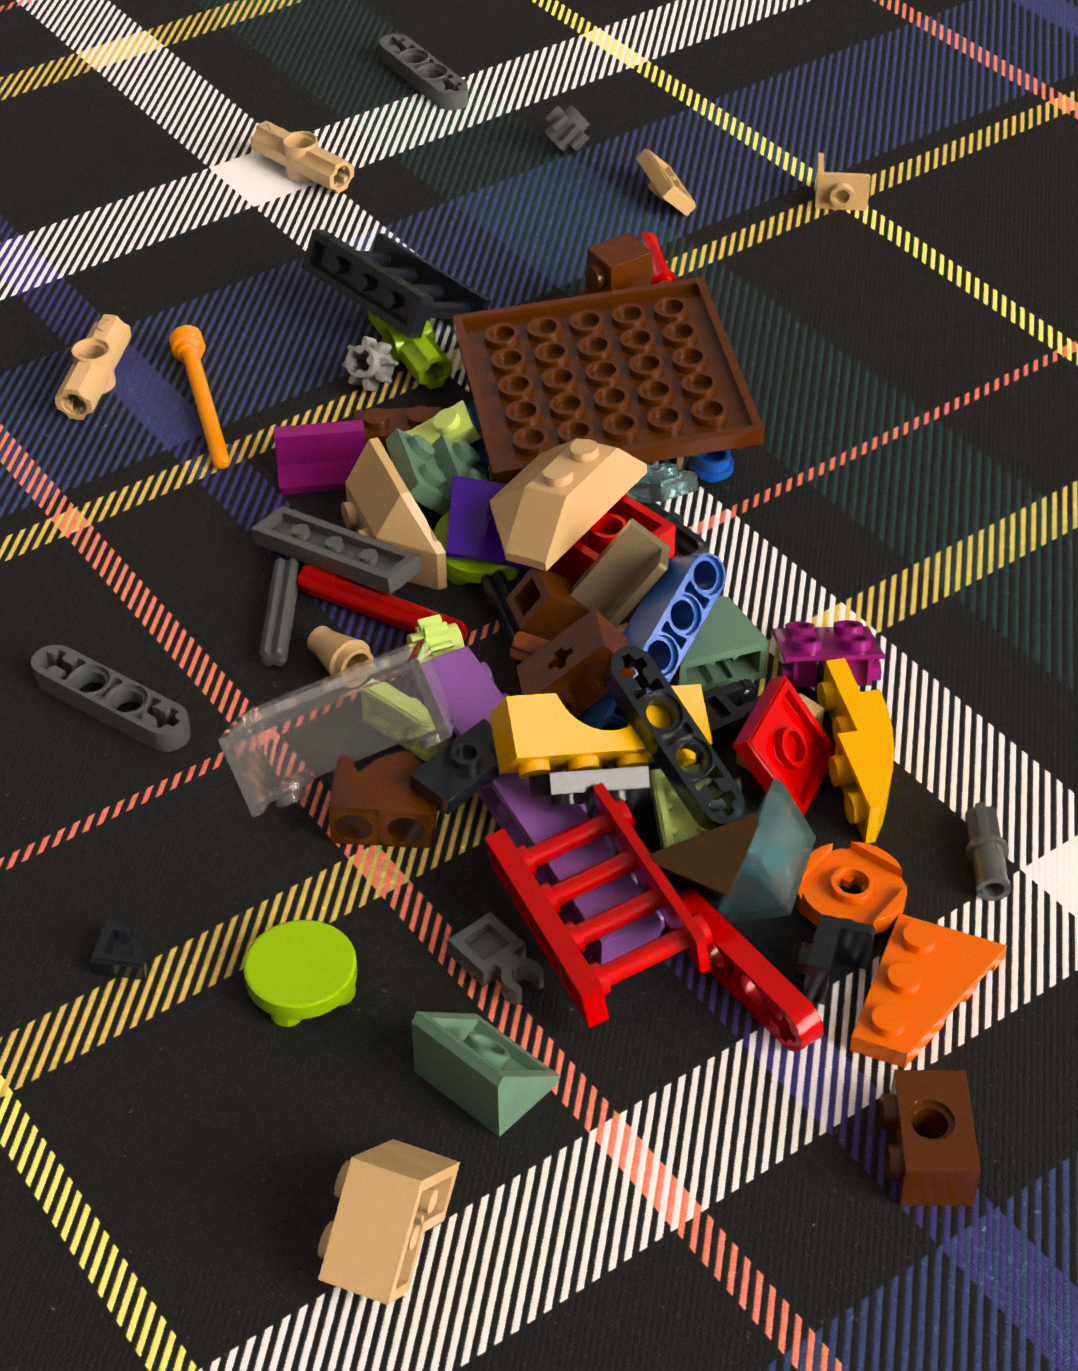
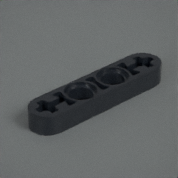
(680, 734)

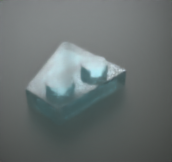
(663, 483)

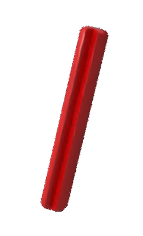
(367, 600)

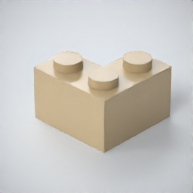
(382, 1216)

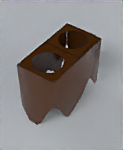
(379, 804)

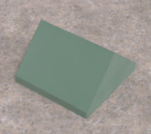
(479, 1067)

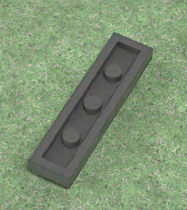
(337, 549)

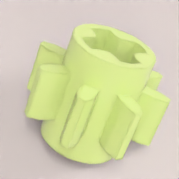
(439, 635)

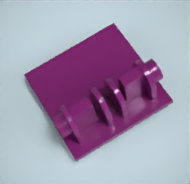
(805, 645)

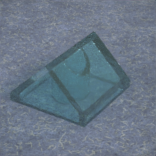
(773, 863)

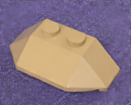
(560, 499)
(386, 511)

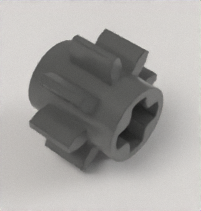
(567, 128)

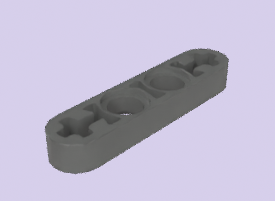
(424, 72)
(117, 690)

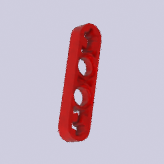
(756, 981)

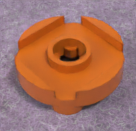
(864, 865)

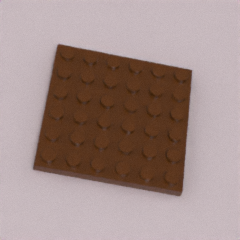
(610, 367)

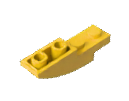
(862, 749)

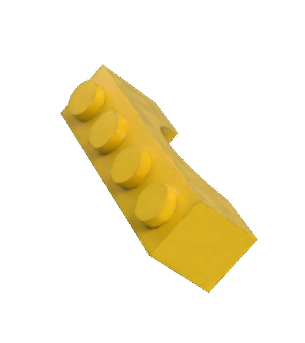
(541, 735)

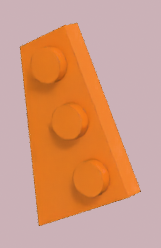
(918, 986)

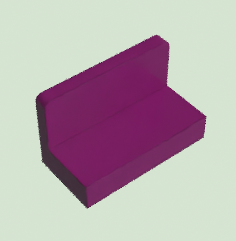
(317, 455)

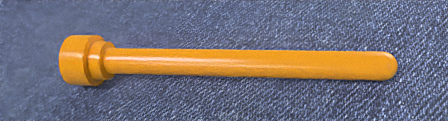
(188, 347)

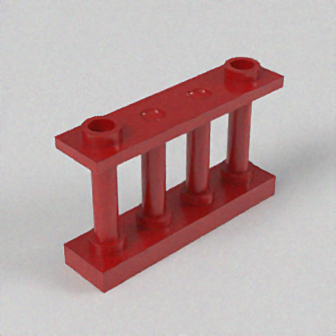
(566, 942)

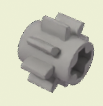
(369, 364)

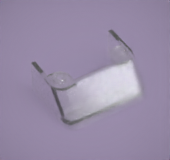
(350, 713)

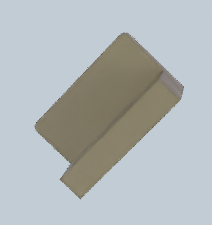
(623, 573)

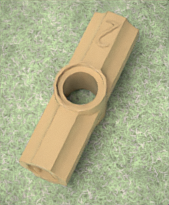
(302, 156)
(93, 367)

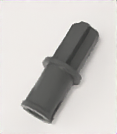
(987, 852)

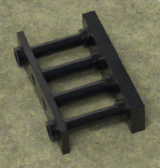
(390, 282)

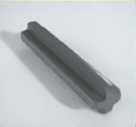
(279, 612)

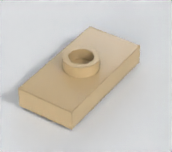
(665, 182)

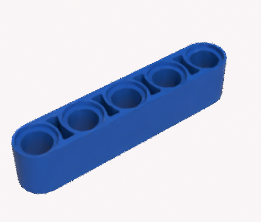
(666, 624)

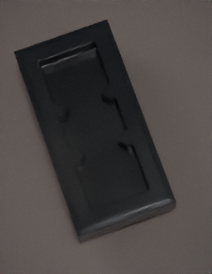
(458, 769)

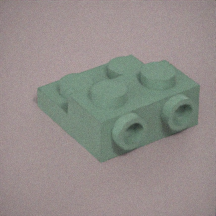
(430, 468)

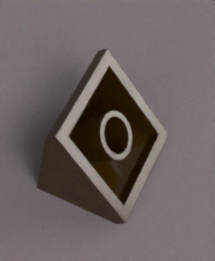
(711, 858)

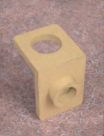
(840, 190)

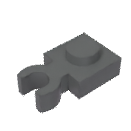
(494, 952)

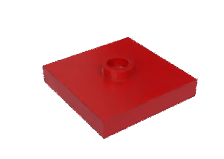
(785, 743)

